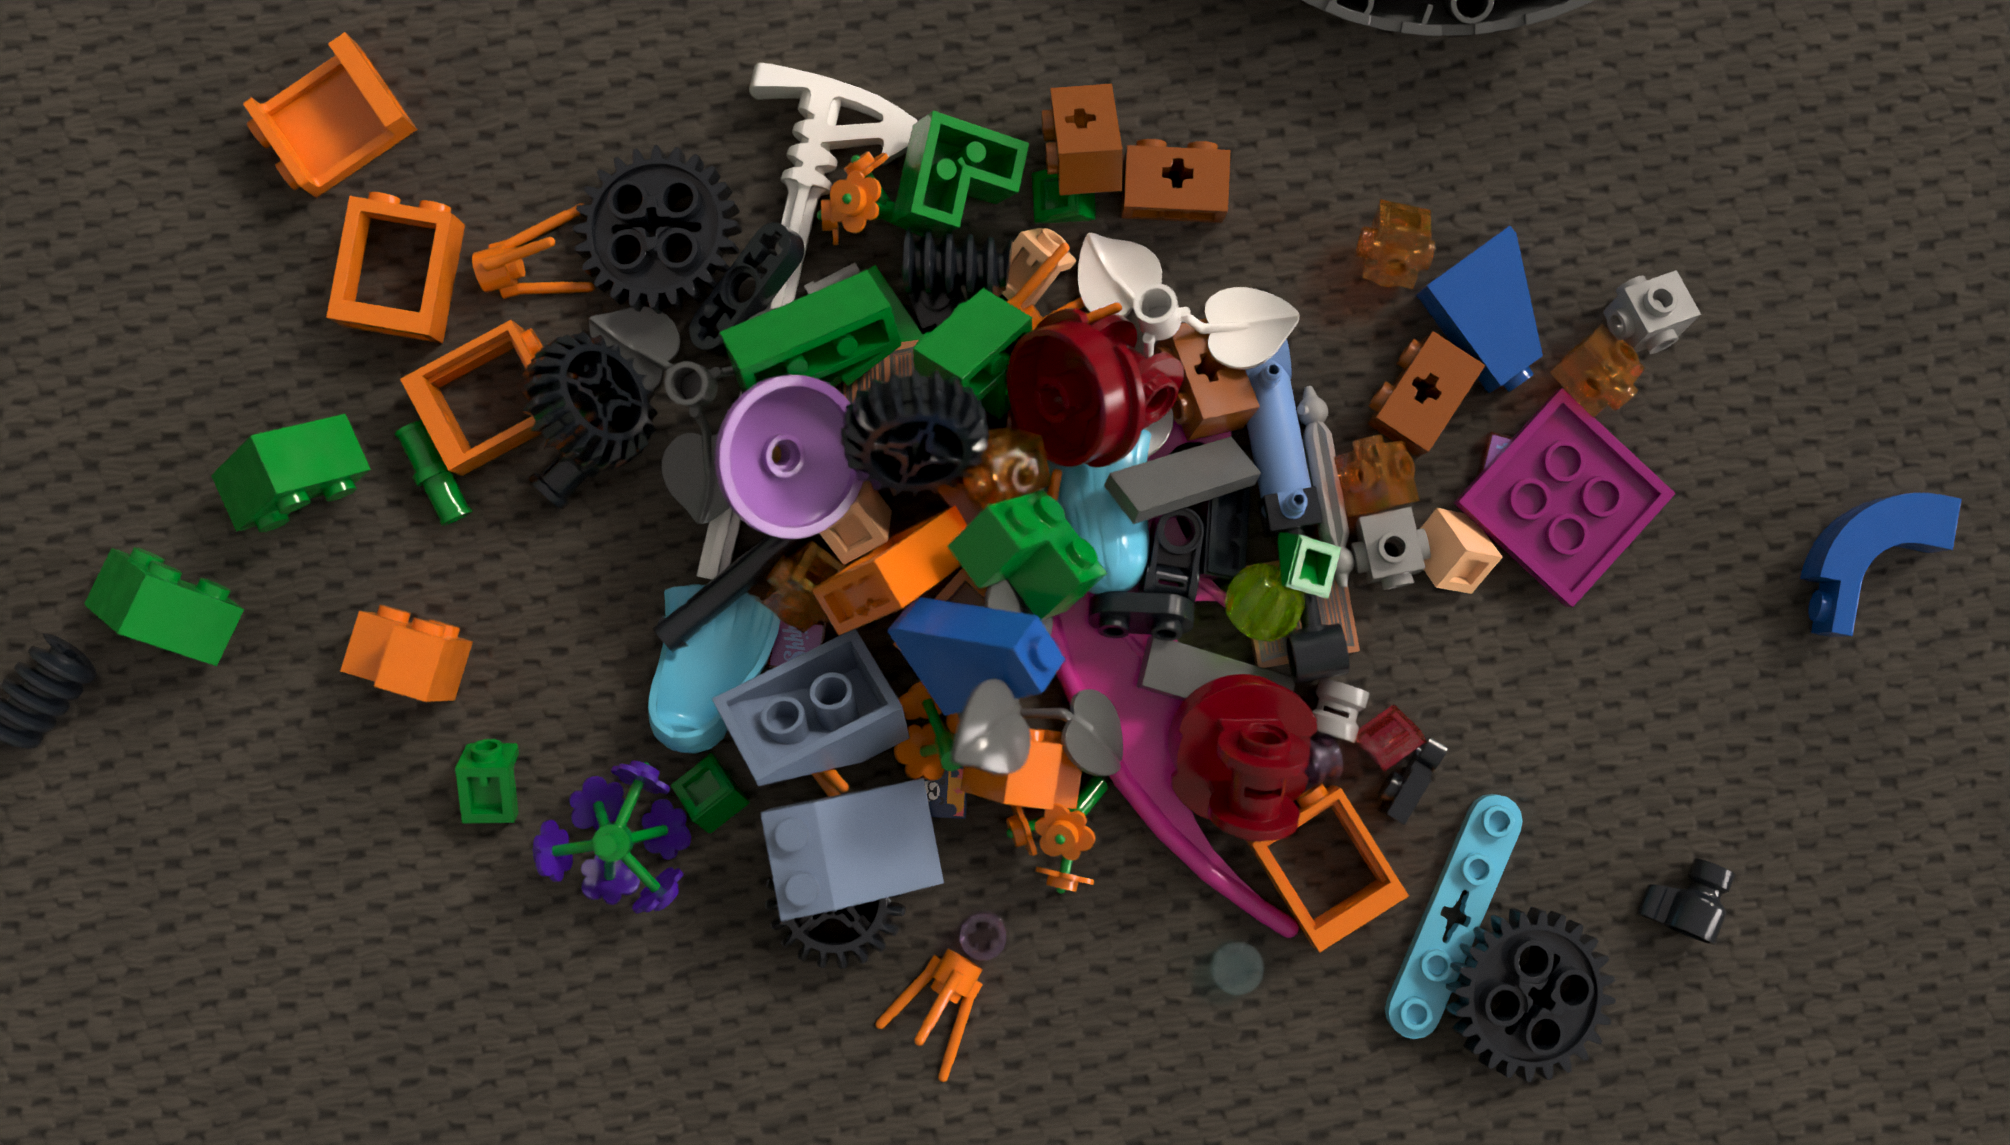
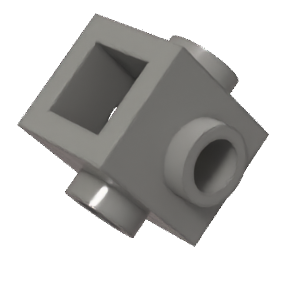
(1651, 312)
(1393, 529)

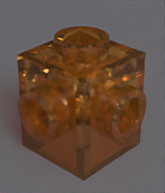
(1396, 245)
(1599, 371)
(1010, 467)
(1376, 476)
(793, 584)

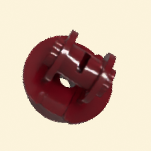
(1088, 387)
(1242, 755)

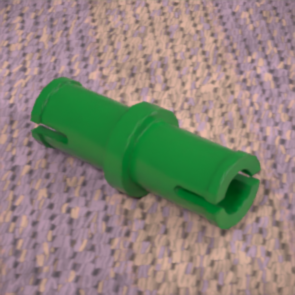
(432, 473)

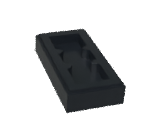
(1224, 535)

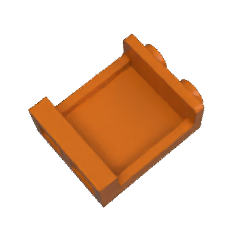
(330, 120)

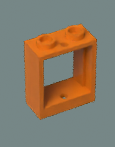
(432, 319)
(436, 414)
(891, 573)
(1357, 908)

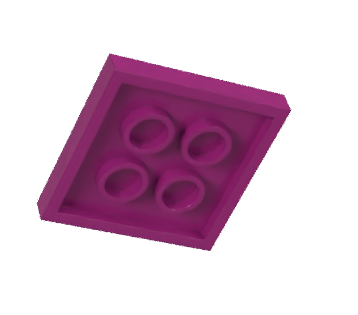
(1564, 498)

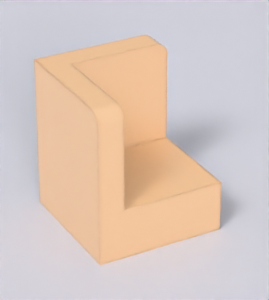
(861, 527)
(1458, 551)

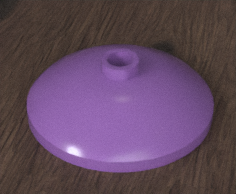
(811, 480)

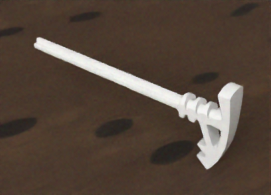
(806, 183)

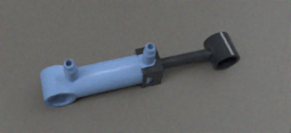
(1291, 507)

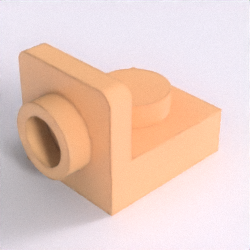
(1028, 254)

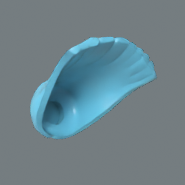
(1099, 520)
(716, 660)

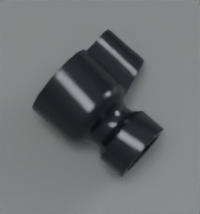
(1692, 910)

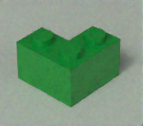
(949, 162)
(975, 348)
(286, 469)
(1033, 549)
(154, 606)

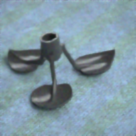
(690, 457)
(997, 736)

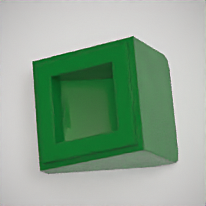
(1053, 207)
(1307, 563)
(709, 794)

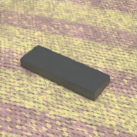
(1181, 479)
(1180, 669)

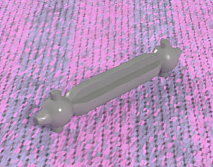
(1323, 474)

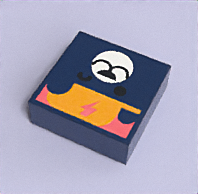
(945, 795)

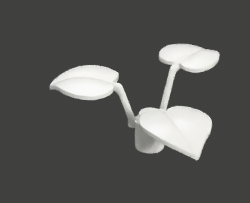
(1242, 321)

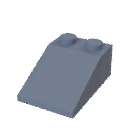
(814, 712)
(851, 848)

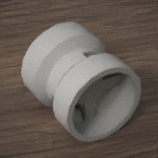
(1342, 699)

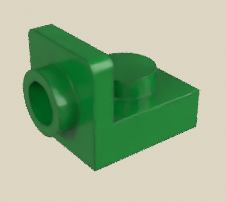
(487, 782)

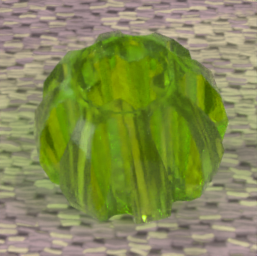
(1261, 604)

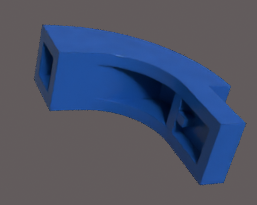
(1857, 537)

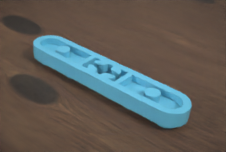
(1473, 866)

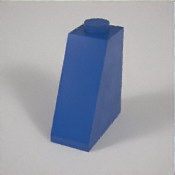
(1489, 311)
(965, 644)

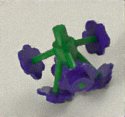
(615, 868)

